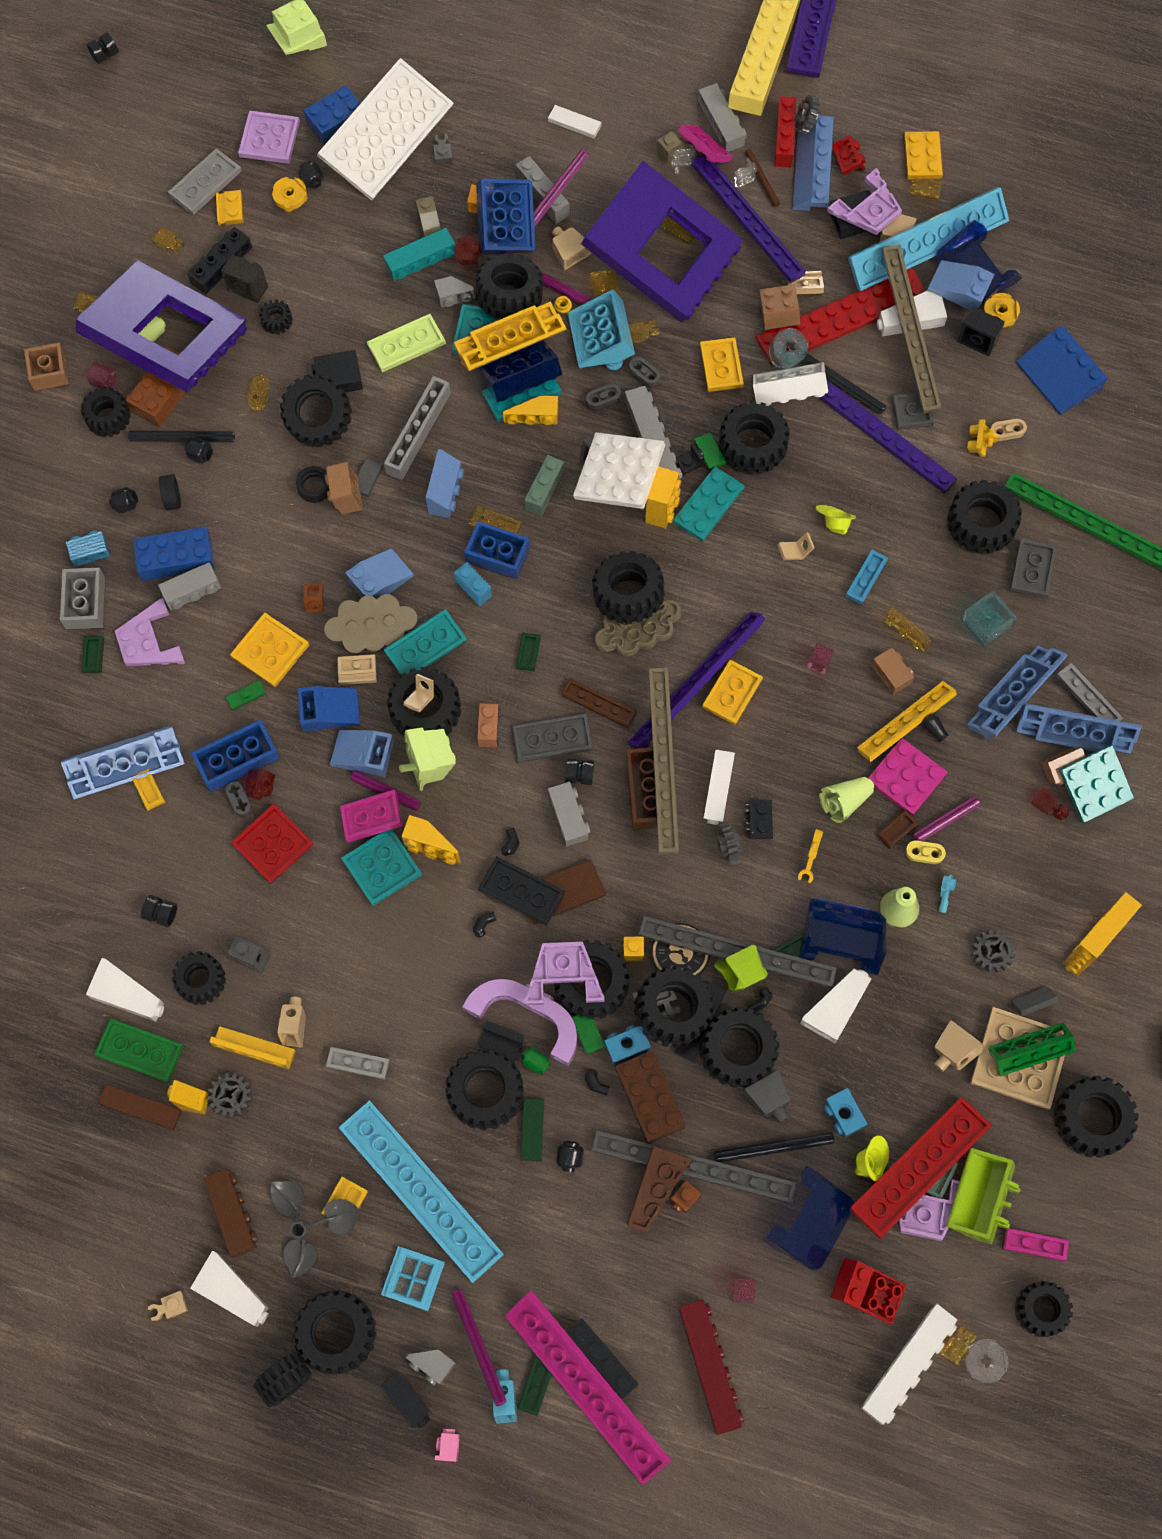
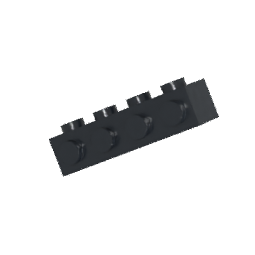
(208, 269)
(602, 1358)

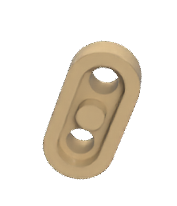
(1007, 428)

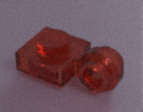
(1046, 801)

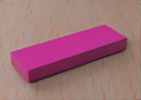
(1035, 1244)

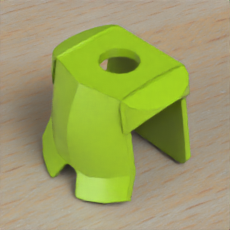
(742, 969)

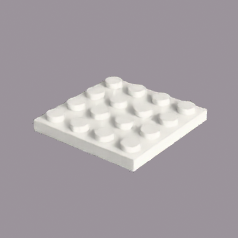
(619, 470)

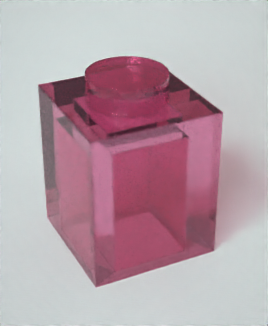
(101, 376)
(820, 658)
(743, 1290)

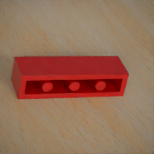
(785, 132)

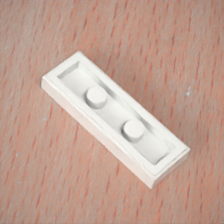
(574, 121)

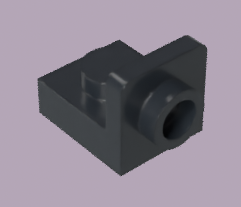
(690, 460)

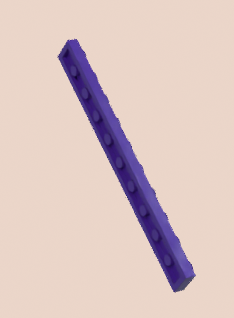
(749, 219)
(888, 438)
(702, 674)

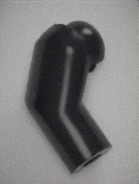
(512, 844)
(762, 1002)
(593, 1083)

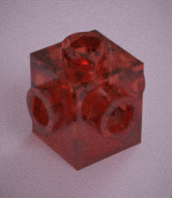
(467, 250)
(259, 784)

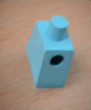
(507, 1412)

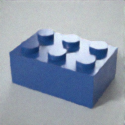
(330, 113)
(497, 550)

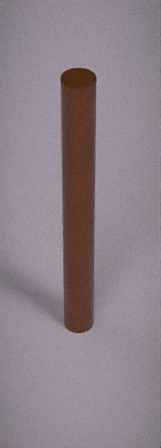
(763, 179)

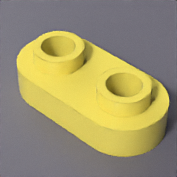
(925, 850)

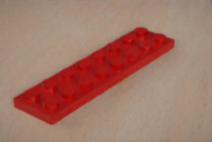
(920, 1168)

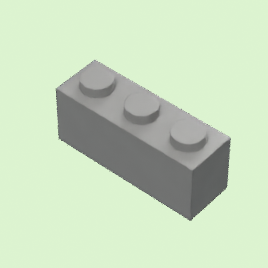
(189, 586)
(569, 813)

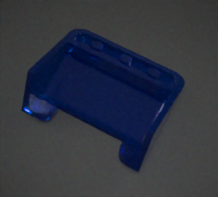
(966, 249)
(845, 933)
(817, 1223)

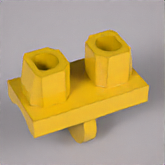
(985, 438)

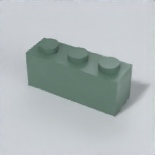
(544, 485)

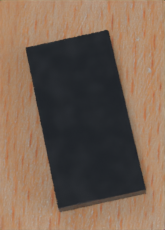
(521, 891)

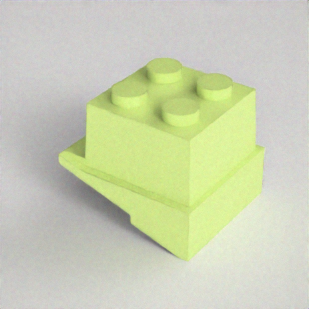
(296, 28)
(428, 755)

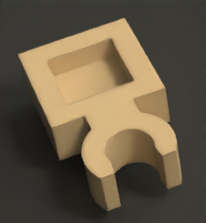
(171, 1306)

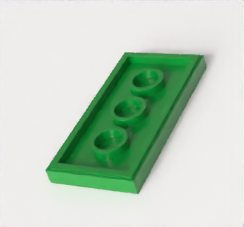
(139, 1050)

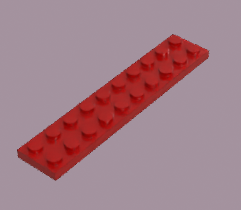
(843, 315)

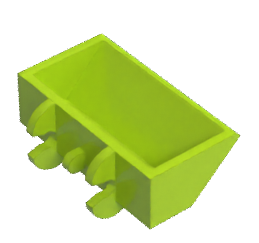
(982, 1196)

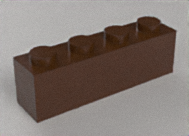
(230, 1212)

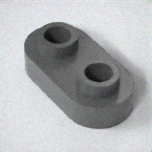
(647, 371)
(602, 396)

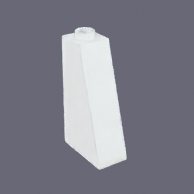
(929, 310)
(719, 786)
(122, 992)
(835, 1009)
(227, 1289)

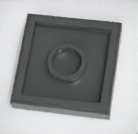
(909, 412)

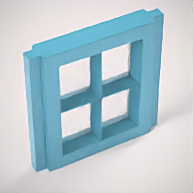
(413, 1278)

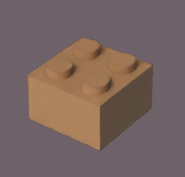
(780, 307)
(46, 366)
(343, 488)

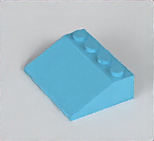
(601, 331)

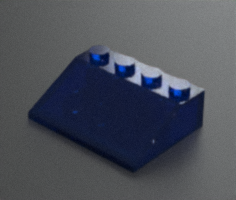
(520, 370)

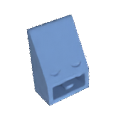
(363, 751)

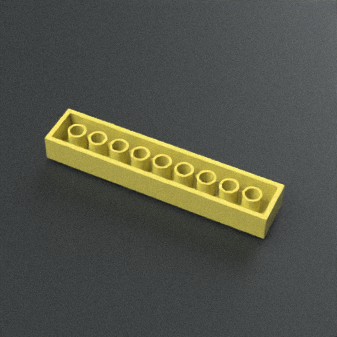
(763, 55)

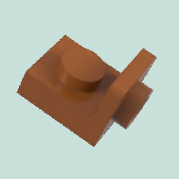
(313, 597)
(685, 1197)

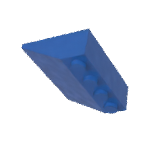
(505, 216)
(1062, 370)

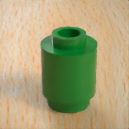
(535, 1061)

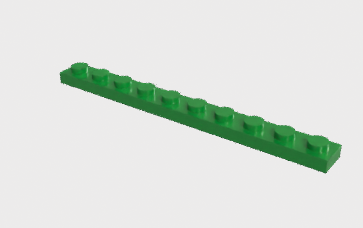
(1085, 520)

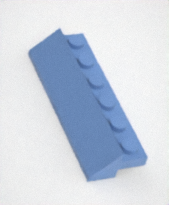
(813, 166)
(1015, 690)
(1077, 729)
(121, 761)

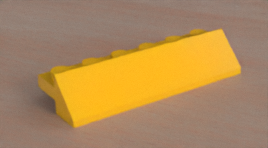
(508, 335)

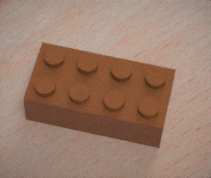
(154, 398)

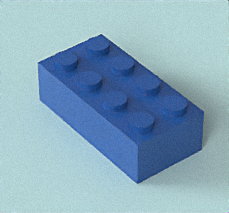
(173, 553)
(235, 755)

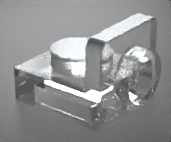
(682, 158)
(746, 174)

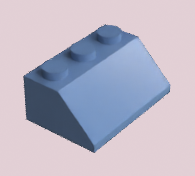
(444, 485)

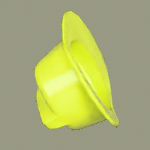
(836, 519)
(873, 1160)

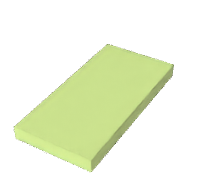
(406, 342)

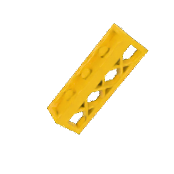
(253, 1047)

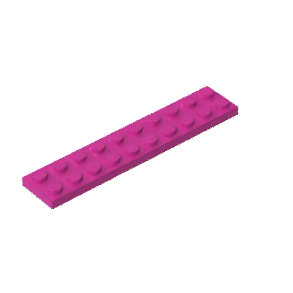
(587, 1388)

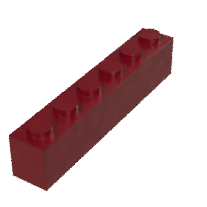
(710, 1367)

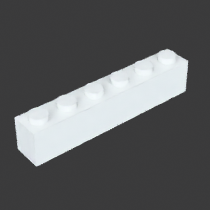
(908, 1365)

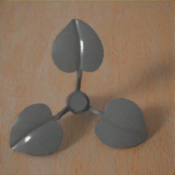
(298, 1254)

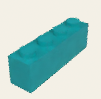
(419, 254)

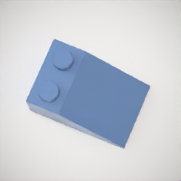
(961, 283)
(379, 574)

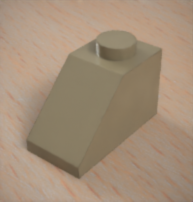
(669, 143)
(428, 215)

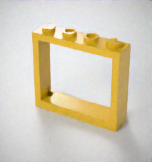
(1102, 934)

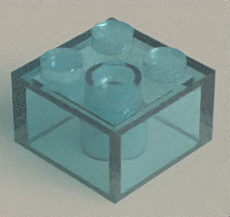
(988, 619)

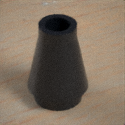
(935, 727)

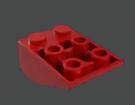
(868, 1290)

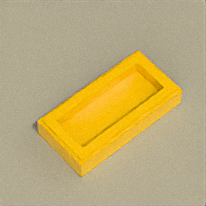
(148, 790)

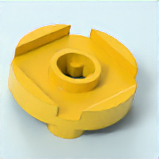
(293, 201)
(1004, 301)

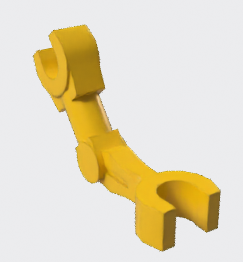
(812, 855)

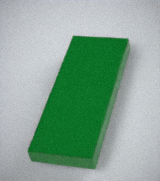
(246, 695)

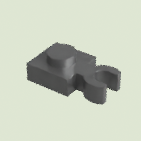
(442, 150)

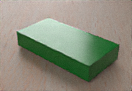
(712, 454)
(588, 1034)

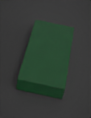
(528, 652)
(92, 654)

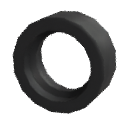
(307, 473)
(169, 492)

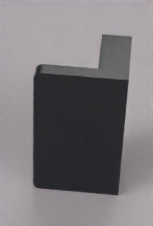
(501, 1040)

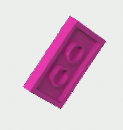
(705, 143)
(371, 816)

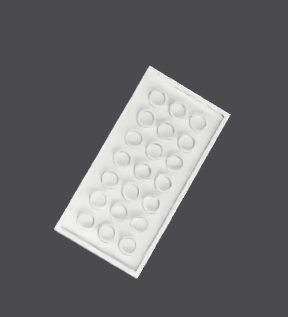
(385, 129)

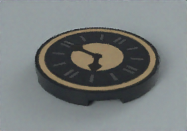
(668, 955)

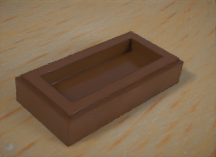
(897, 829)

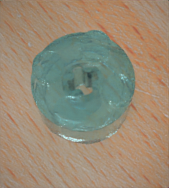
(795, 342)

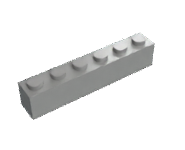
(647, 424)
(417, 428)

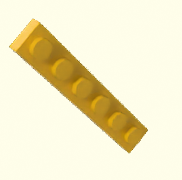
(906, 721)

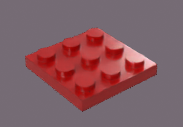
(272, 843)

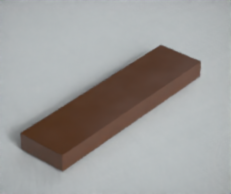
(598, 703)
(139, 1107)

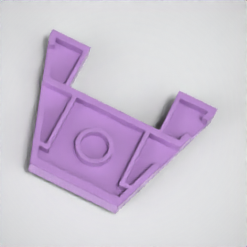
(872, 213)
(139, 641)
(563, 964)
(929, 1216)

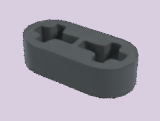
(242, 797)

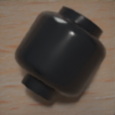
(311, 174)
(198, 450)
(123, 500)
(570, 1156)

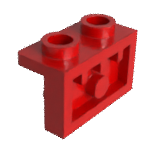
(848, 155)

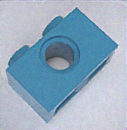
(619, 1054)
(845, 1101)

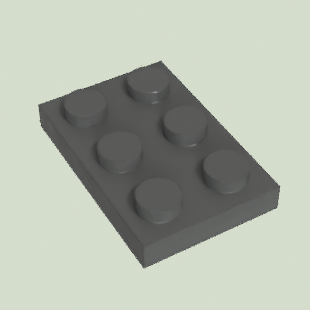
(1033, 568)

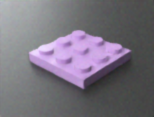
(269, 137)

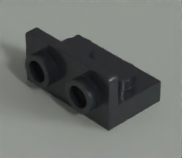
(760, 819)

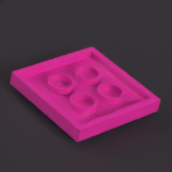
(907, 776)

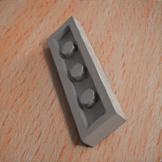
(1087, 694)

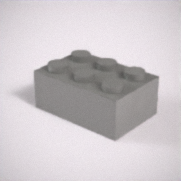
(82, 598)

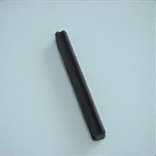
(848, 386)
(180, 436)
(774, 1147)

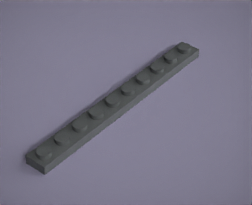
(724, 947)
(699, 1168)

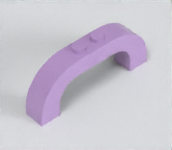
(505, 989)

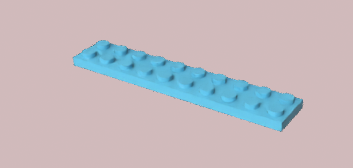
(926, 238)
(421, 1191)

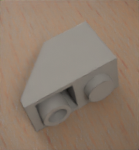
(453, 291)
(433, 1363)

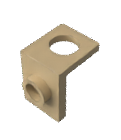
(795, 550)
(421, 695)

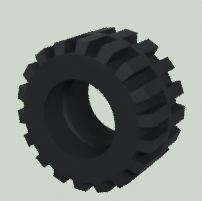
(102, 400)
(185, 970)
(1061, 1309)
(282, 1379)

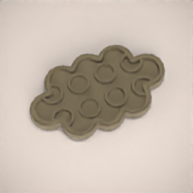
(370, 623)
(643, 635)

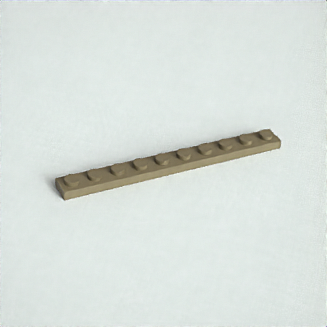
(911, 329)
(663, 761)

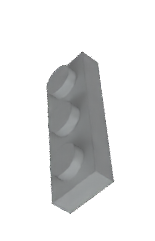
(357, 1063)

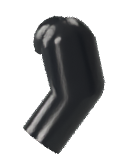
(481, 923)

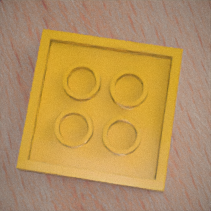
(269, 649)

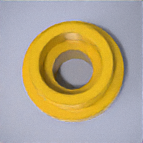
(562, 300)

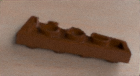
(658, 1180)

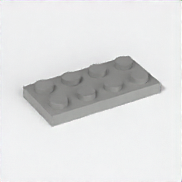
(204, 181)

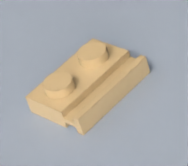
(810, 283)
(357, 669)

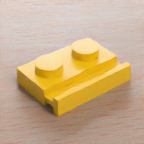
(229, 207)
(348, 1191)

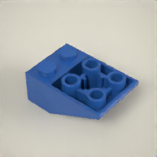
(327, 707)

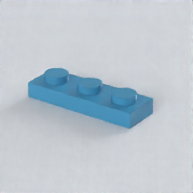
(867, 577)

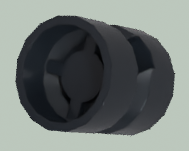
(106, 43)
(579, 771)
(162, 912)

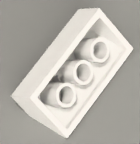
(790, 384)

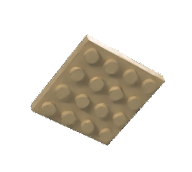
(1030, 1085)

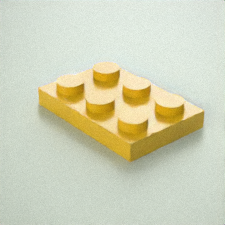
(923, 155)
(721, 364)
(732, 692)

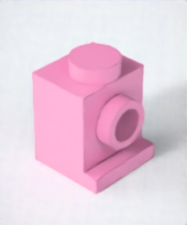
(448, 1445)

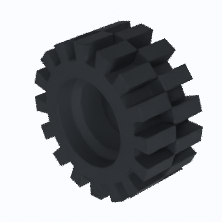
(273, 308)

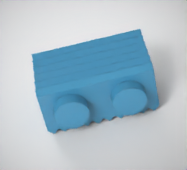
(87, 548)
(473, 584)

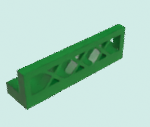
(1034, 1051)

